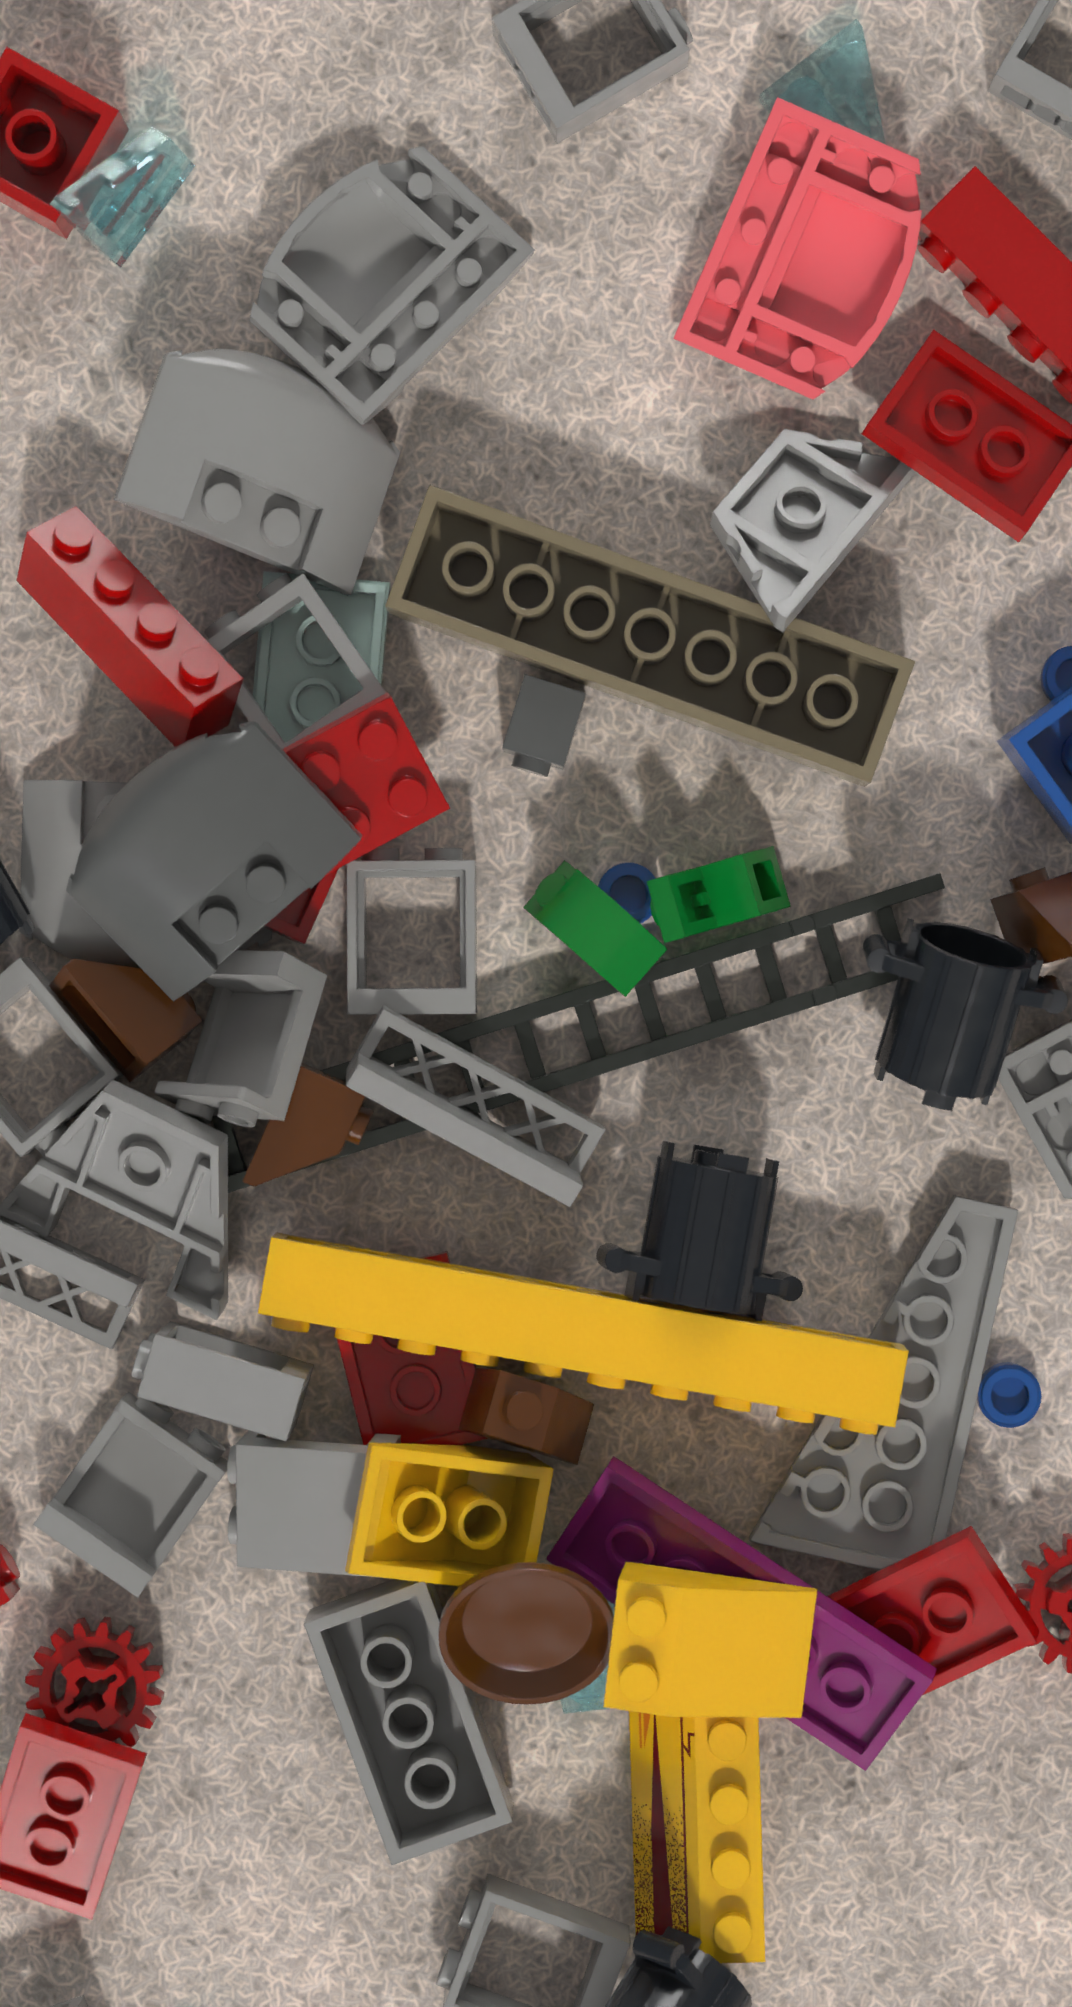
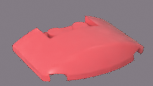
(807, 253)

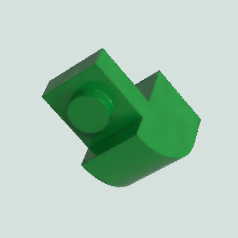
(717, 894)
(595, 927)

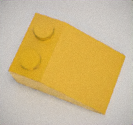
(446, 1511)
(708, 1644)

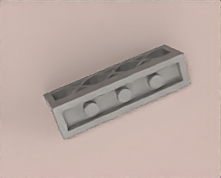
(464, 1127)
(69, 1266)

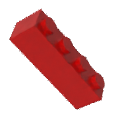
(1005, 270)
(128, 628)

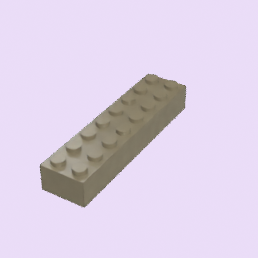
(648, 636)

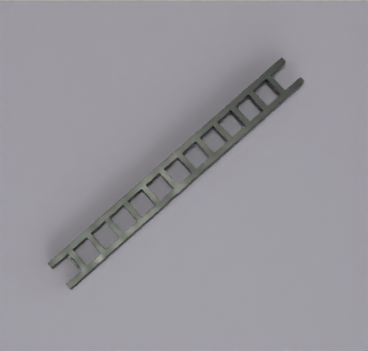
(660, 1042)

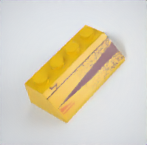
(698, 1831)

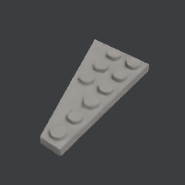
(895, 1490)

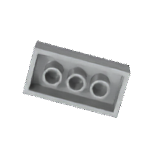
(408, 1719)

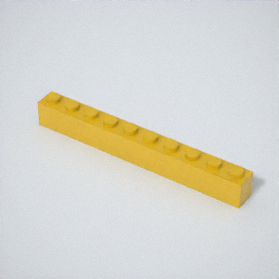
(583, 1331)

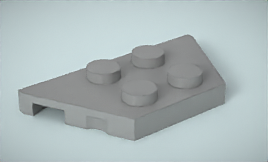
(802, 516)

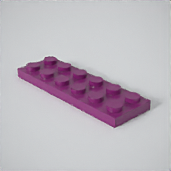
(856, 1675)

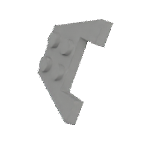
(150, 1169)

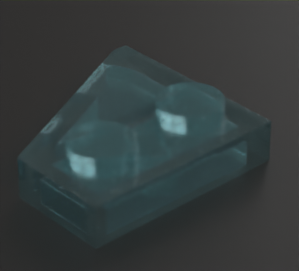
(125, 194)

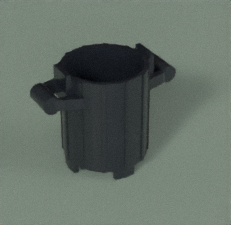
(955, 1007)
(705, 1236)
(676, 1974)

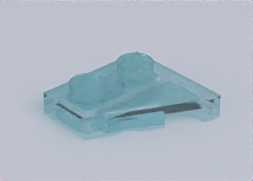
(834, 84)

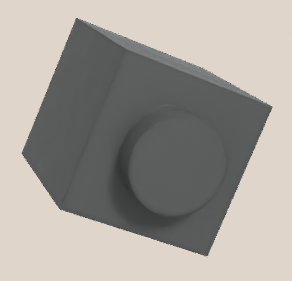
(543, 725)

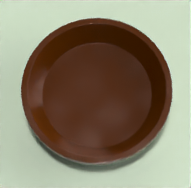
(526, 1633)

